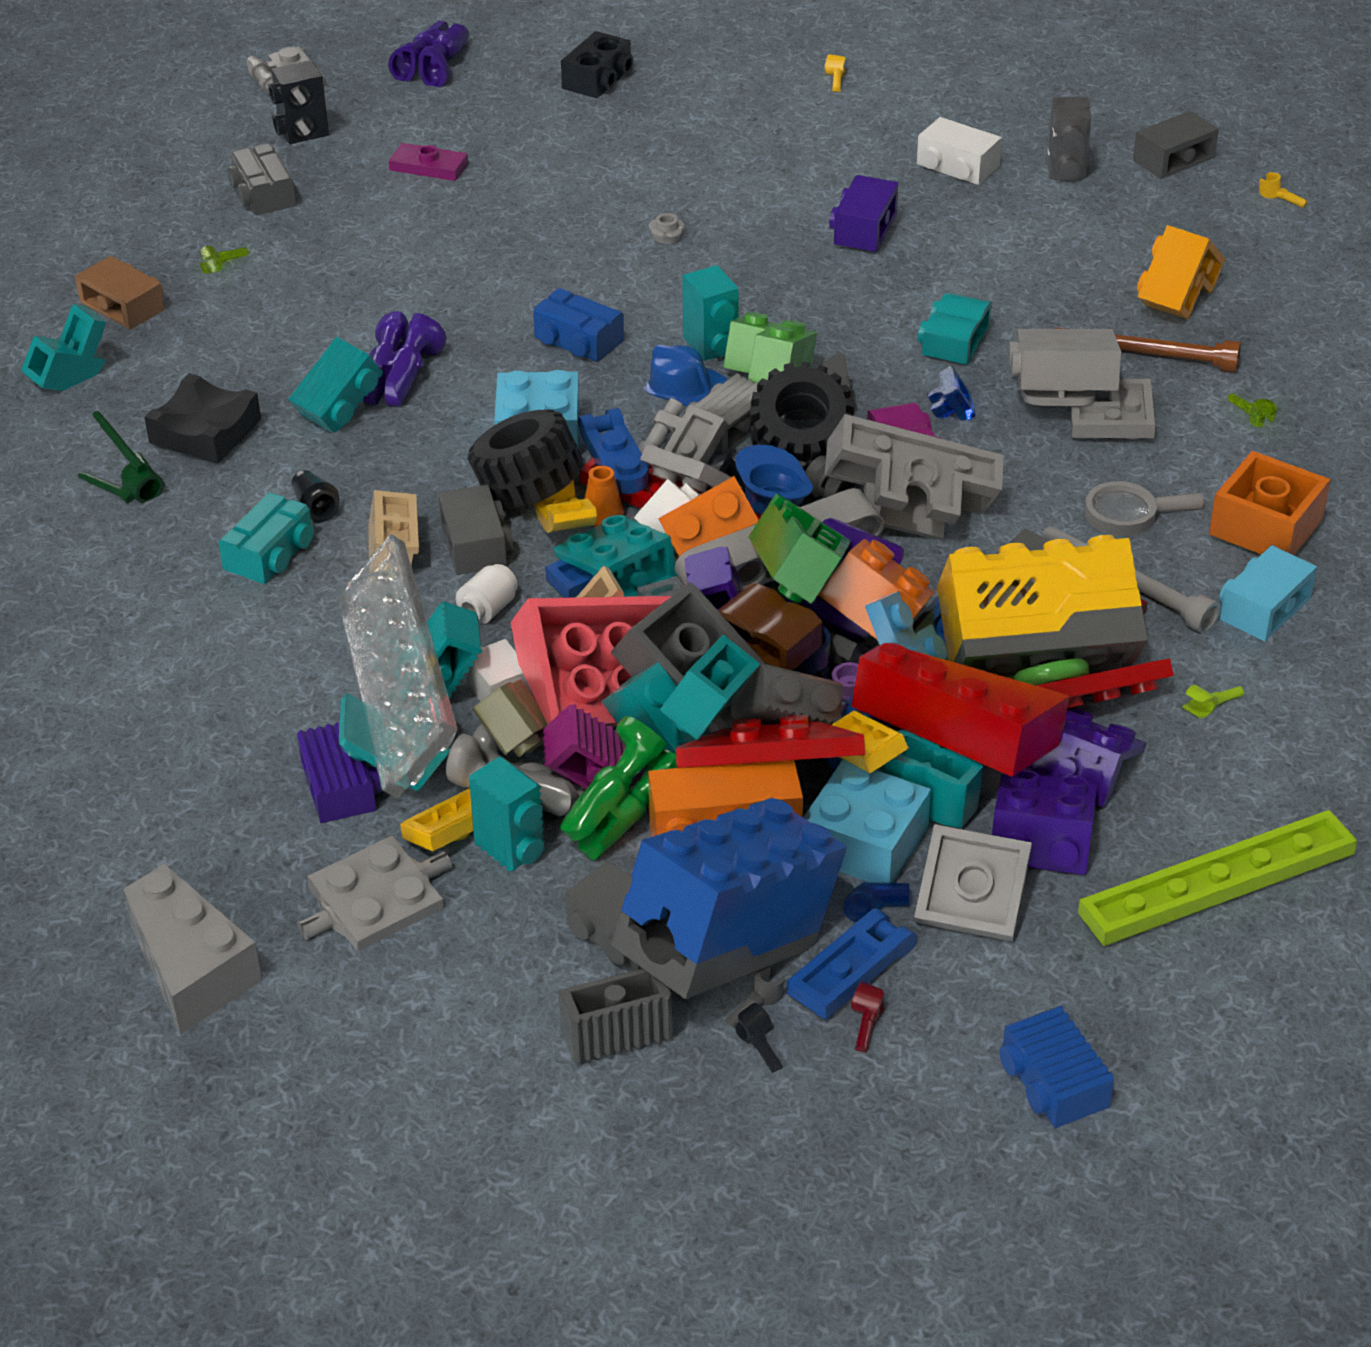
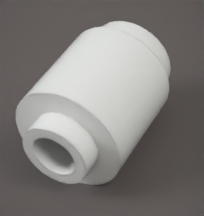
(488, 592)

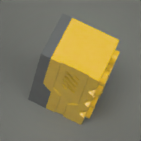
(1042, 606)

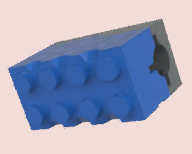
(727, 896)

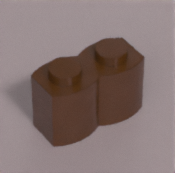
(775, 629)

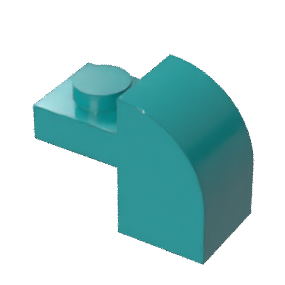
(72, 358)

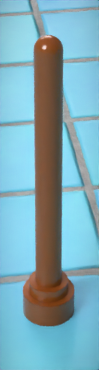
(1223, 355)

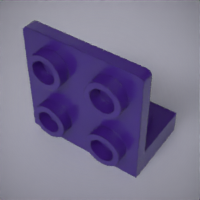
(1090, 752)

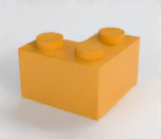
(1179, 271)

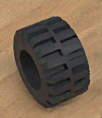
(793, 390)
(526, 458)

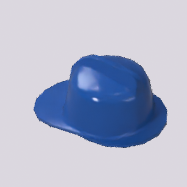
(680, 374)
(771, 471)

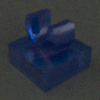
(951, 396)

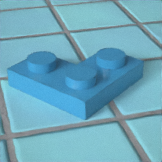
(893, 624)

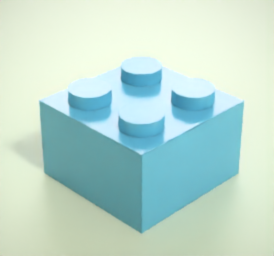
(531, 391)
(874, 817)

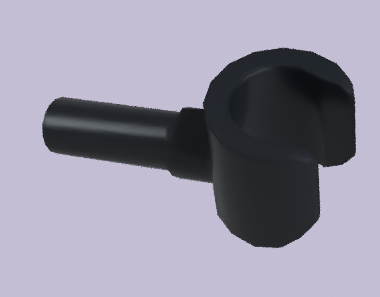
(750, 1028)

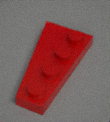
(1107, 684)

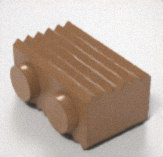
(120, 292)

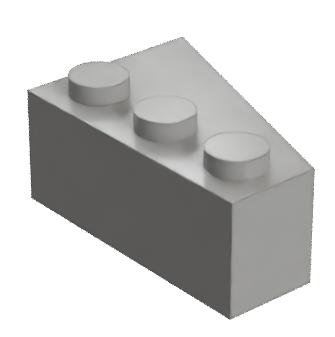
(189, 946)

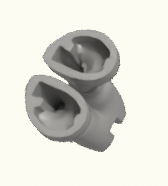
(476, 751)

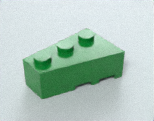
(797, 549)

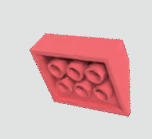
(568, 649)

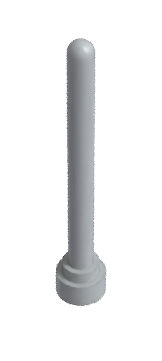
(1198, 612)

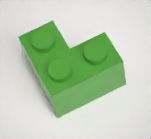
(761, 346)

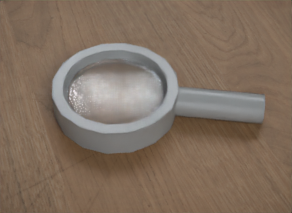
(1130, 509)

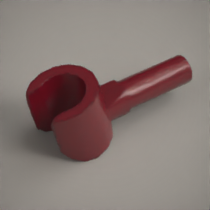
(869, 1002)

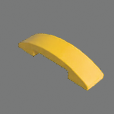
(565, 511)

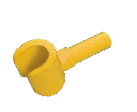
(835, 66)
(1272, 189)

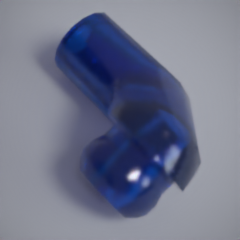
(875, 895)

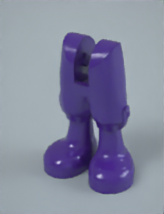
(429, 54)
(400, 353)

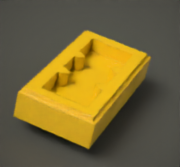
(880, 741)
(441, 823)

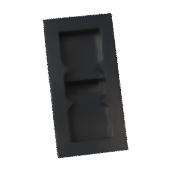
(596, 64)
(304, 102)

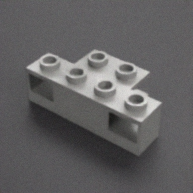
(912, 476)

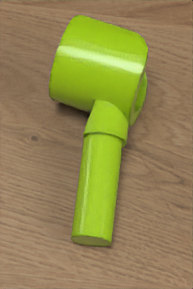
(1204, 702)

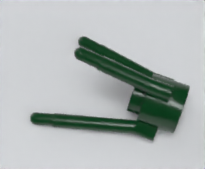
(137, 477)

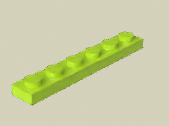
(1216, 877)

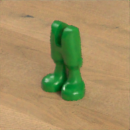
(608, 803)

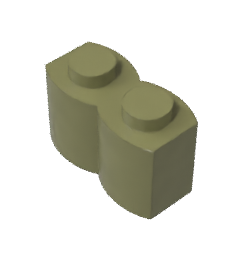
(512, 718)

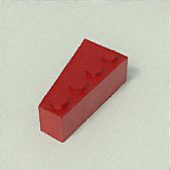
(961, 707)

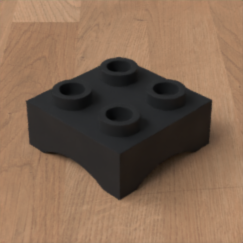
(203, 419)

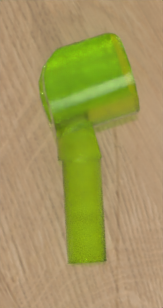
(216, 258)
(1257, 411)

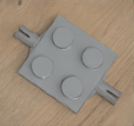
(374, 893)

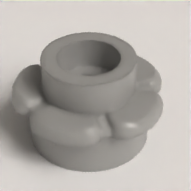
(666, 228)

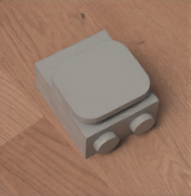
(1064, 365)

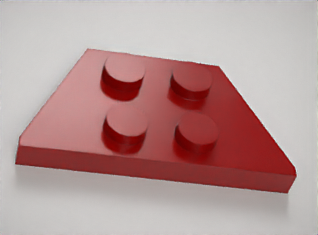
(753, 743)

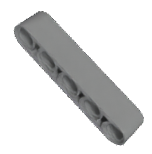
(847, 506)

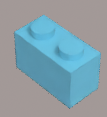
(1267, 592)

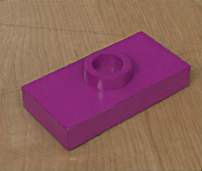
(428, 161)

